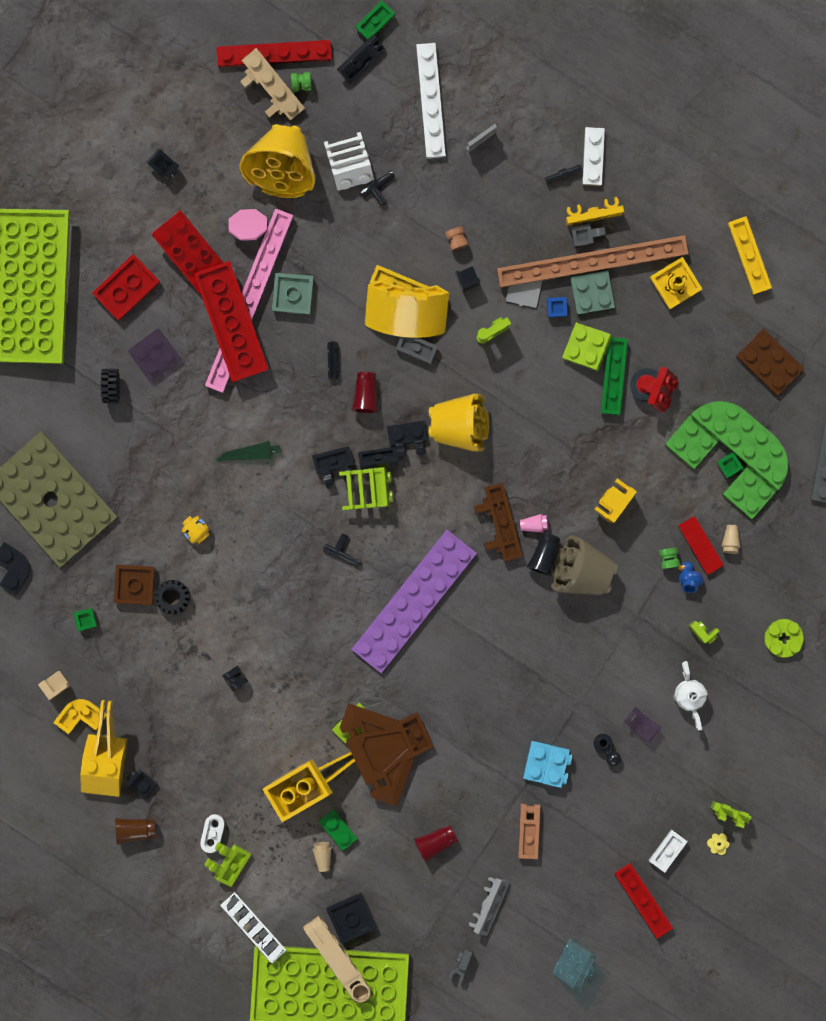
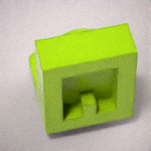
(700, 629)

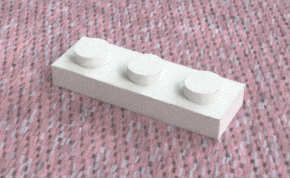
(593, 156)

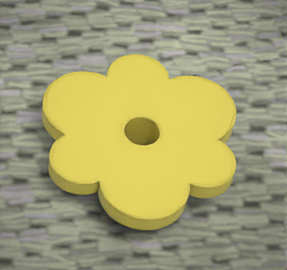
(712, 843)

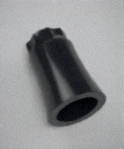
(544, 554)

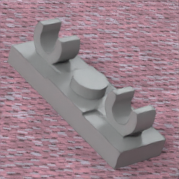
(490, 906)

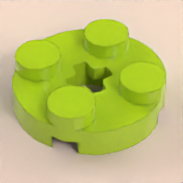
(775, 630)

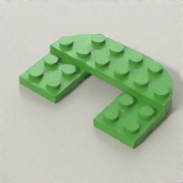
(743, 436)

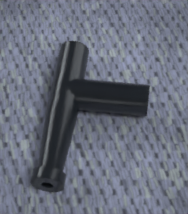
(373, 188)
(337, 551)

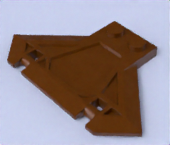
(384, 749)

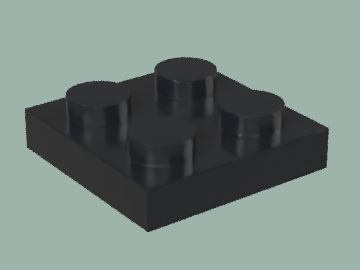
(351, 917)

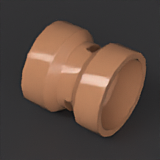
(456, 238)

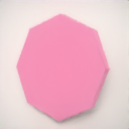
(247, 224)

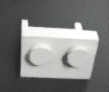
(352, 170)

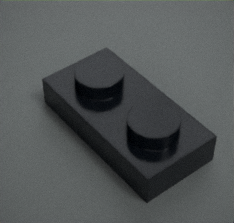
(378, 458)

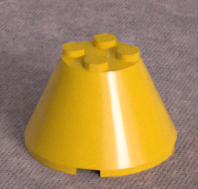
(280, 163)

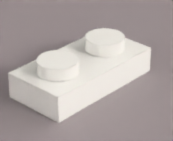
(667, 851)

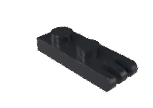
(361, 59)

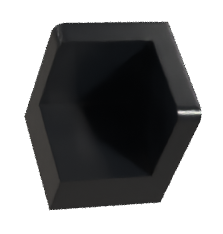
(467, 278)

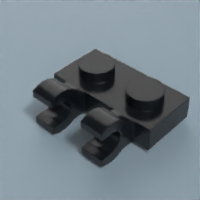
(407, 433)
(331, 461)

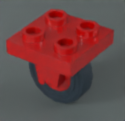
(654, 387)

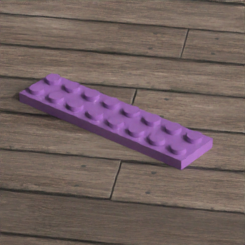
(414, 601)

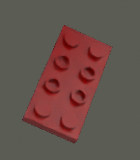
(185, 246)

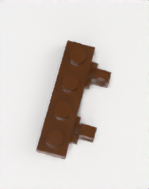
(498, 507)

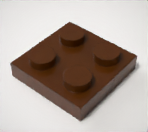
(134, 584)

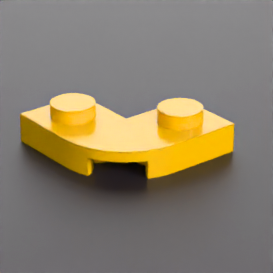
(76, 711)

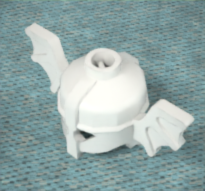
(685, 689)

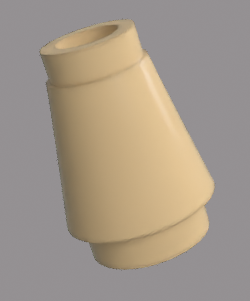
(731, 540)
(322, 855)

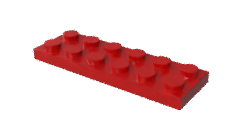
(231, 321)

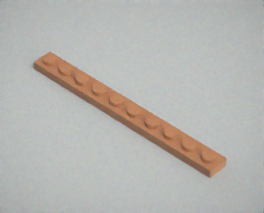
(592, 261)

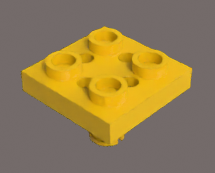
(688, 283)

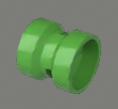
(301, 82)
(669, 553)

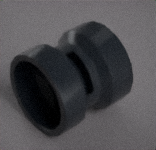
(235, 678)

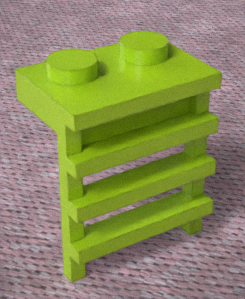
(379, 485)

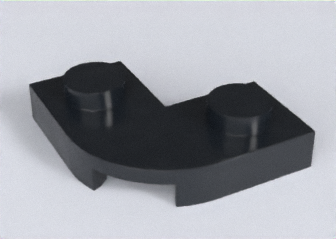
(18, 569)

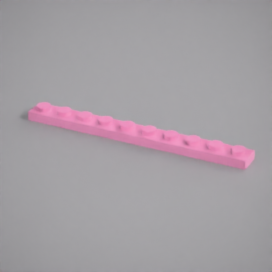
(255, 285)

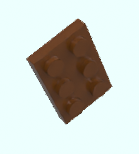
(770, 362)

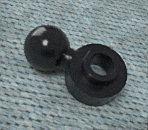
(612, 757)

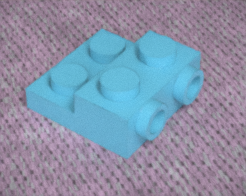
(547, 764)

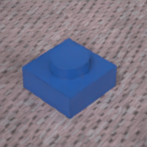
(557, 307)

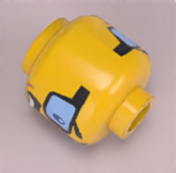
(195, 529)

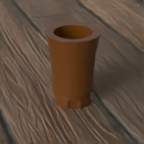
(134, 830)

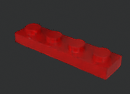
(643, 900)

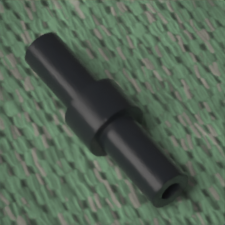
(563, 174)

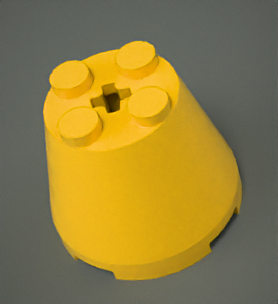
(460, 422)

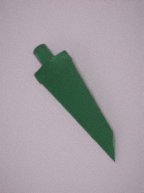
(257, 451)

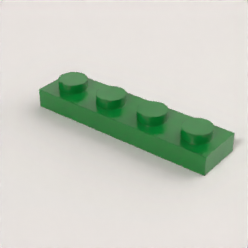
(614, 376)

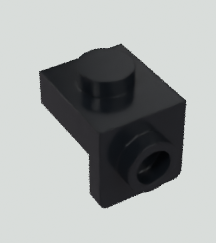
(163, 164)

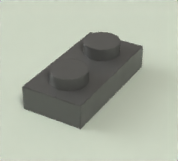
(417, 348)

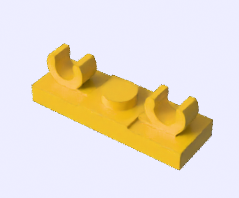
(594, 213)

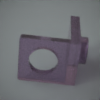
(642, 724)

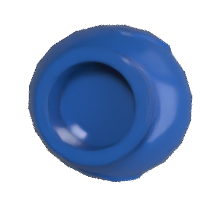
(688, 578)

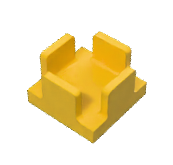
(615, 501)

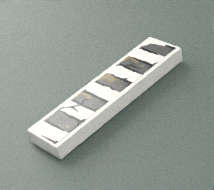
(253, 927)

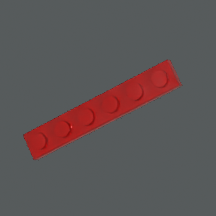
(276, 52)

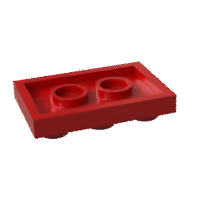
(126, 287)

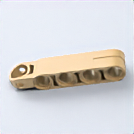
(337, 959)

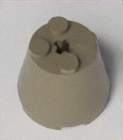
(582, 569)

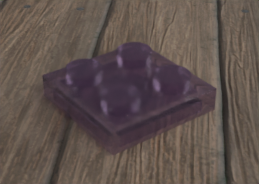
(154, 354)

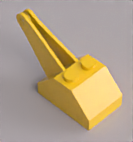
(103, 758)
(301, 787)

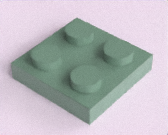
(592, 292)
(292, 293)

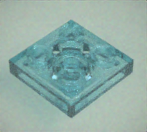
(574, 964)

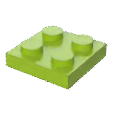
(587, 346)

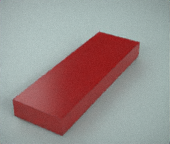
(700, 545)

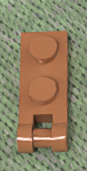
(529, 832)

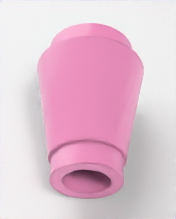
(535, 523)

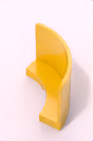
(406, 312)

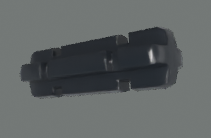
(332, 360)

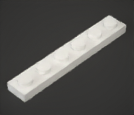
(430, 100)

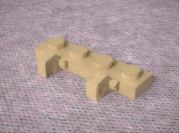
(260, 71)

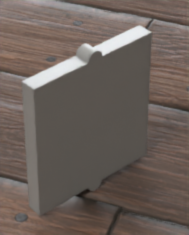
(481, 138)
(524, 294)

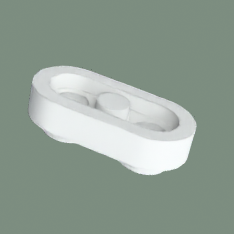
(212, 832)

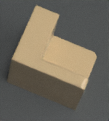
(54, 685)

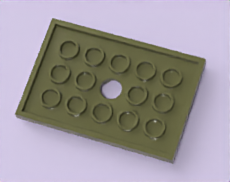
(79, 509)

